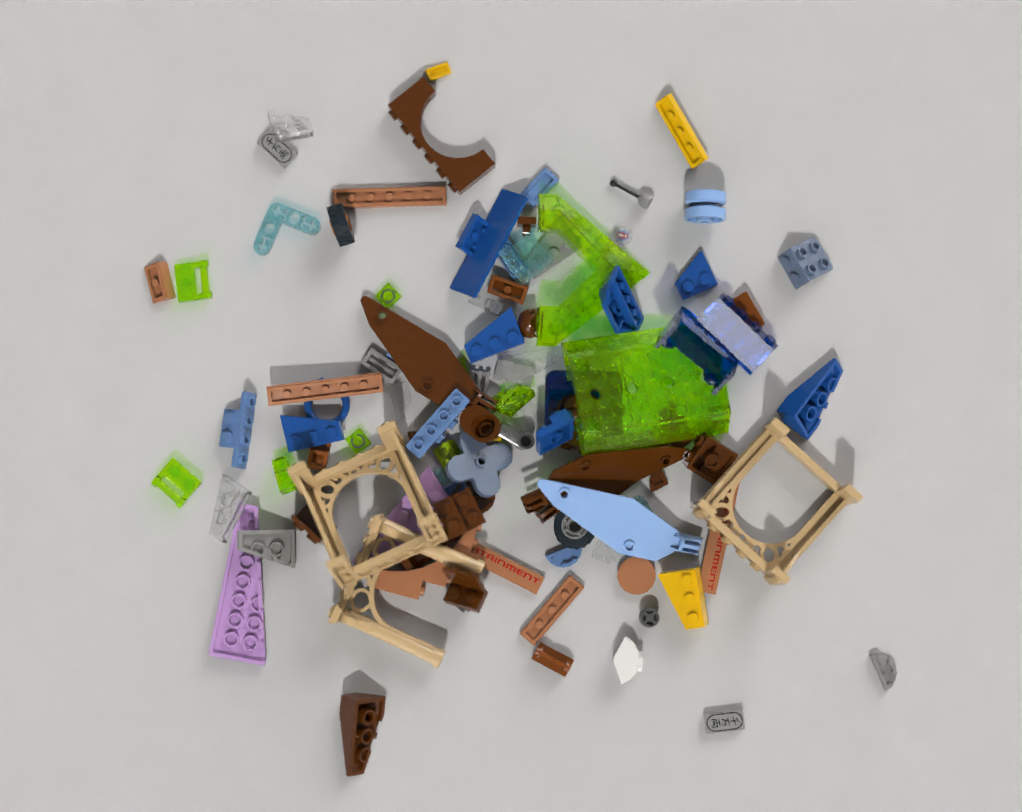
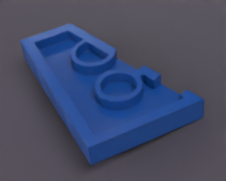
(310, 432)

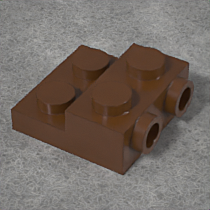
(709, 457)
(459, 513)

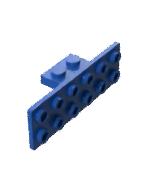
(484, 240)

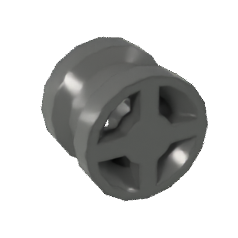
(649, 617)

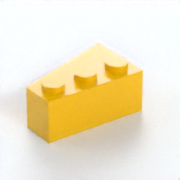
(686, 595)

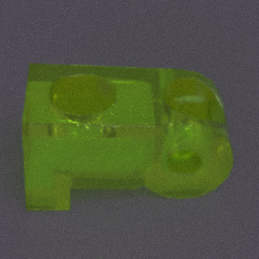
(283, 479)

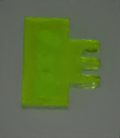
(513, 399)

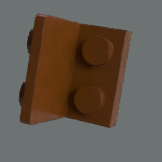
(305, 521)
(465, 589)

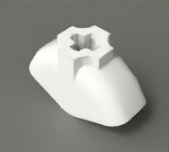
(627, 660)

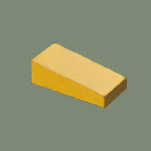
(437, 72)

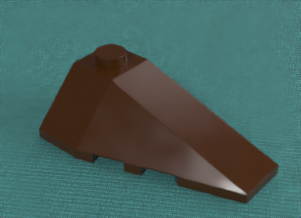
(358, 723)

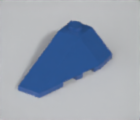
(804, 405)

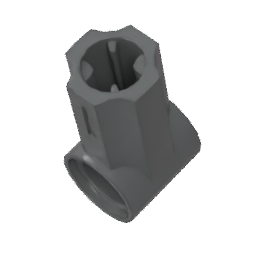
(513, 435)

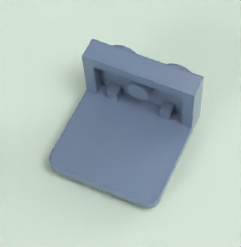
(805, 262)

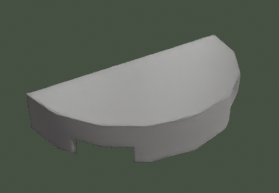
(885, 670)

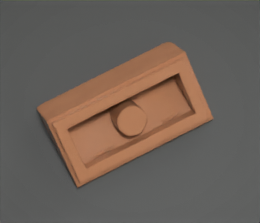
(159, 282)

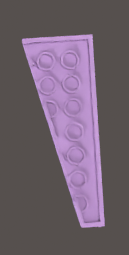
(240, 611)

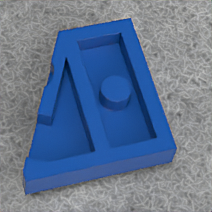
(695, 278)

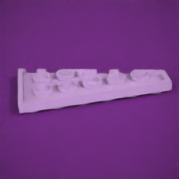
(404, 514)

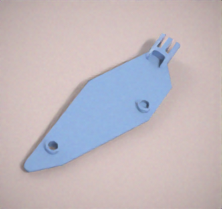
(620, 522)

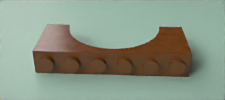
(459, 172)

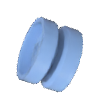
(705, 206)

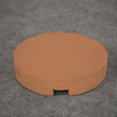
(636, 575)

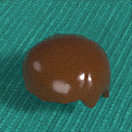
(527, 323)

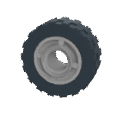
(569, 538)

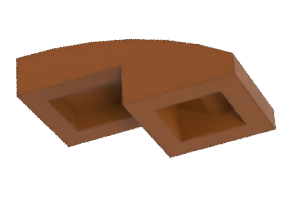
(319, 456)

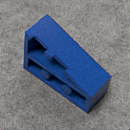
(495, 338)

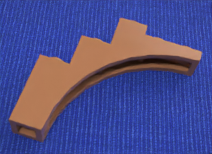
(410, 582)

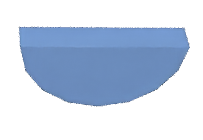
(564, 557)

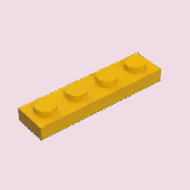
(681, 131)

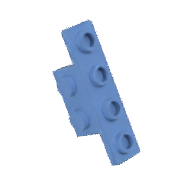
(442, 420)
(237, 429)

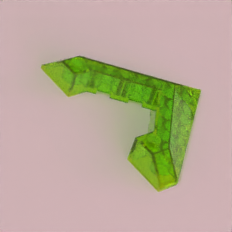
(601, 255)

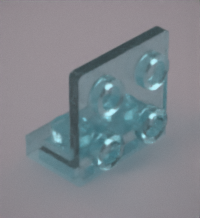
(526, 258)

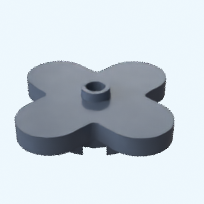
(482, 475)

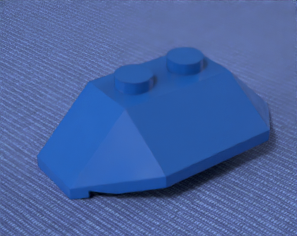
(620, 303)

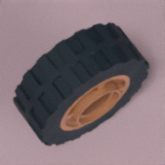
(340, 224)

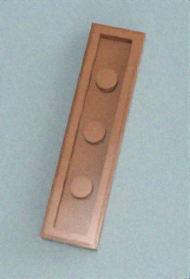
(551, 610)

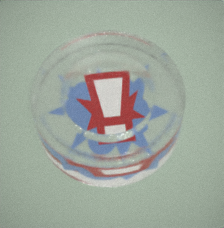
(623, 235)

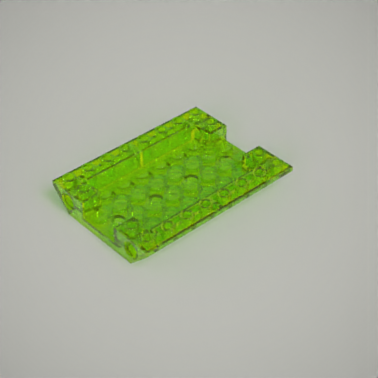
(654, 411)

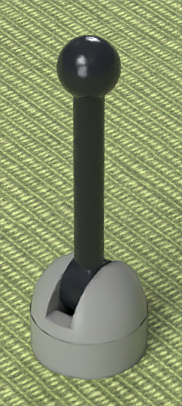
(644, 199)

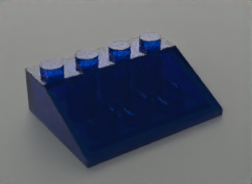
(736, 333)

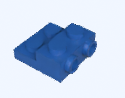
(556, 433)

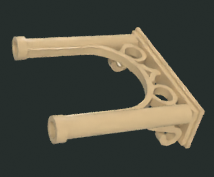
(379, 628)

